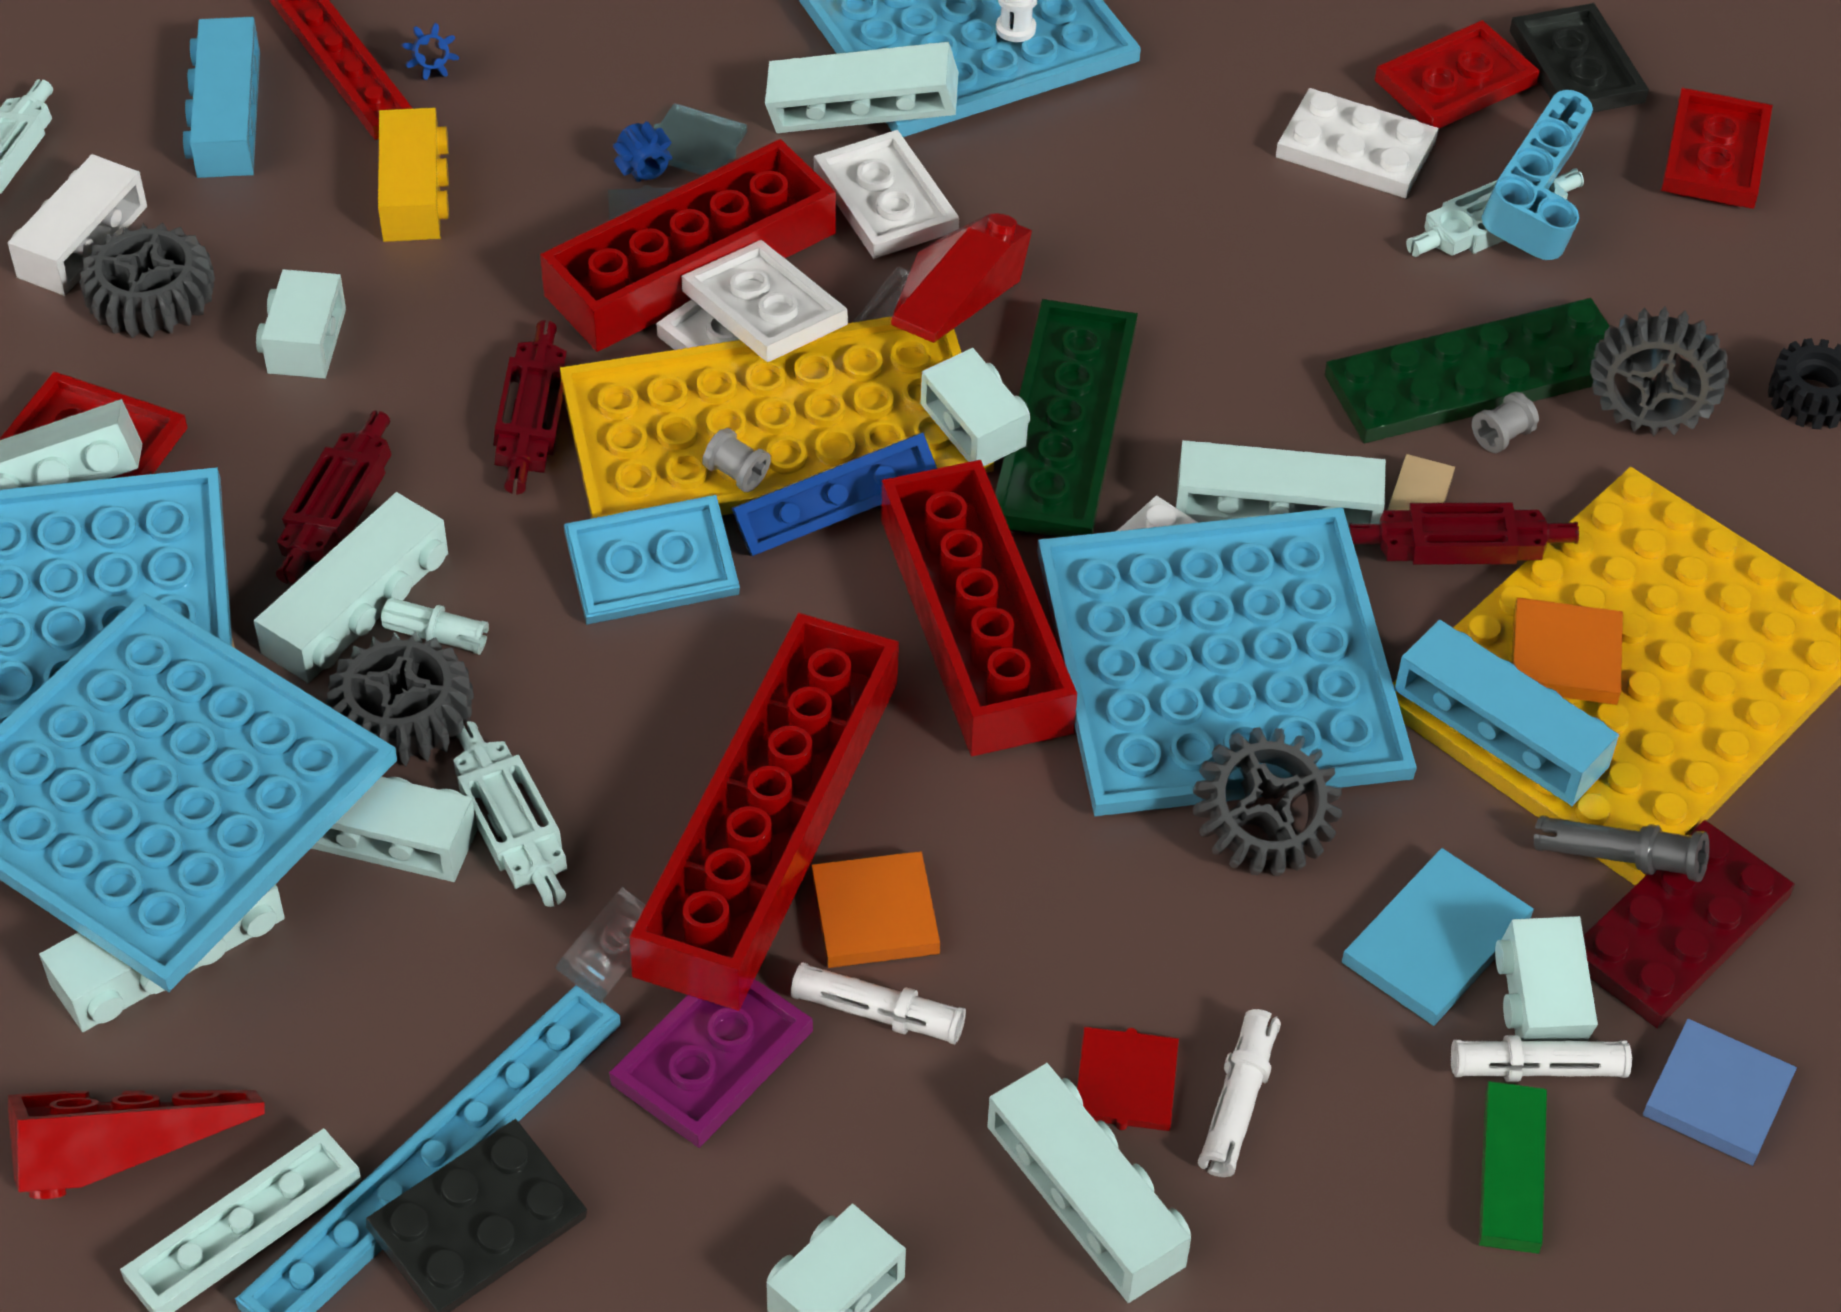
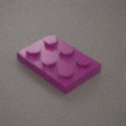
(710, 1059)

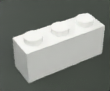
(90, 204)

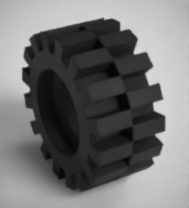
(1801, 398)

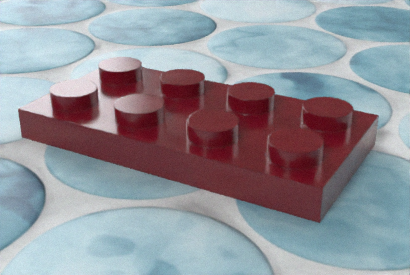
(1679, 931)

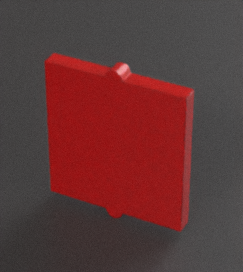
(1128, 1077)

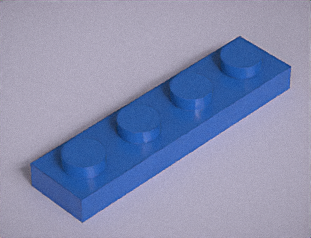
(828, 495)

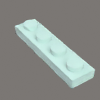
(241, 1224)

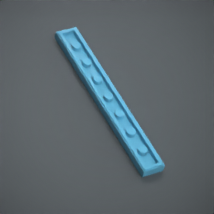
(503, 1091)

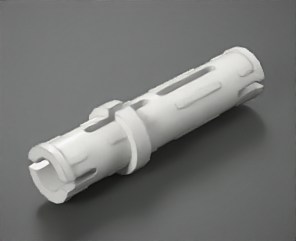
(897, 1008)
(1540, 1058)
(1244, 1077)

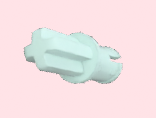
(432, 623)

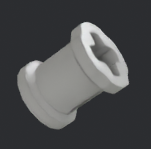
(1511, 418)
(736, 459)

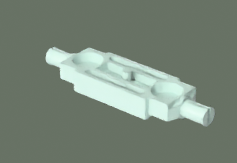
(22, 128)
(1459, 220)
(527, 851)

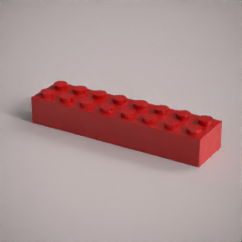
(764, 812)

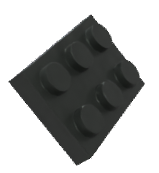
(1579, 54)
(476, 1218)

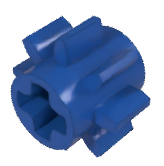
(440, 43)
(642, 151)

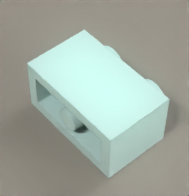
(302, 323)
(974, 407)
(1546, 980)
(840, 1270)

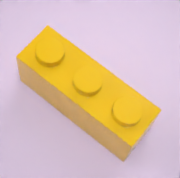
(412, 174)

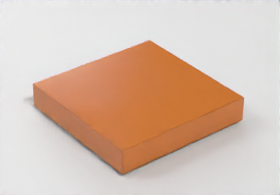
(1569, 648)
(875, 909)

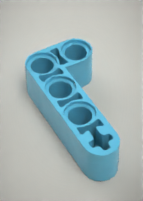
(1521, 205)

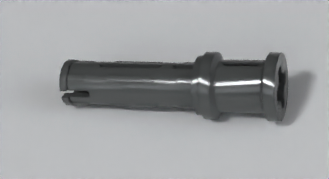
(1647, 849)

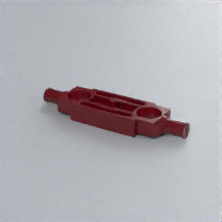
(523, 441)
(333, 496)
(1463, 534)

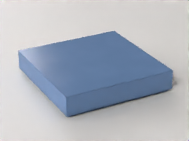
(1719, 1091)

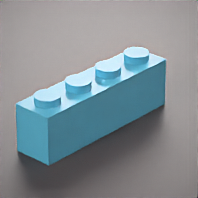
(223, 97)
(1506, 712)

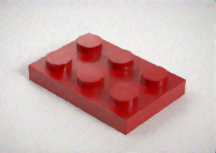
(1456, 75)
(1717, 148)
(67, 396)

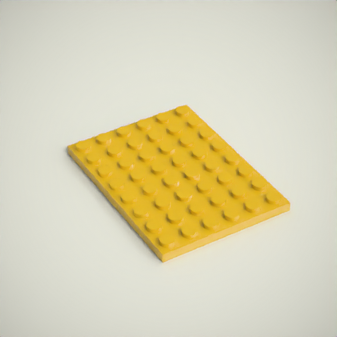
(1715, 659)

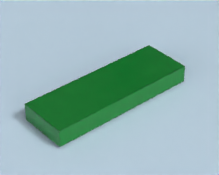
(1513, 1167)

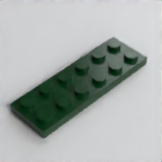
(1468, 370)
(1073, 403)

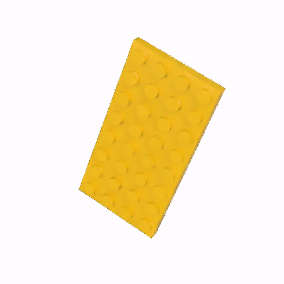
(651, 415)

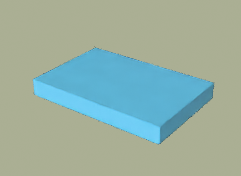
(651, 559)
(1435, 936)

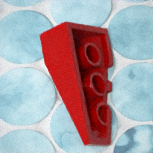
(961, 275)
(76, 1140)

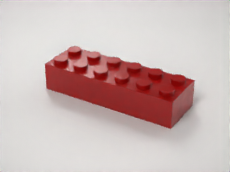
(633, 265)
(978, 608)

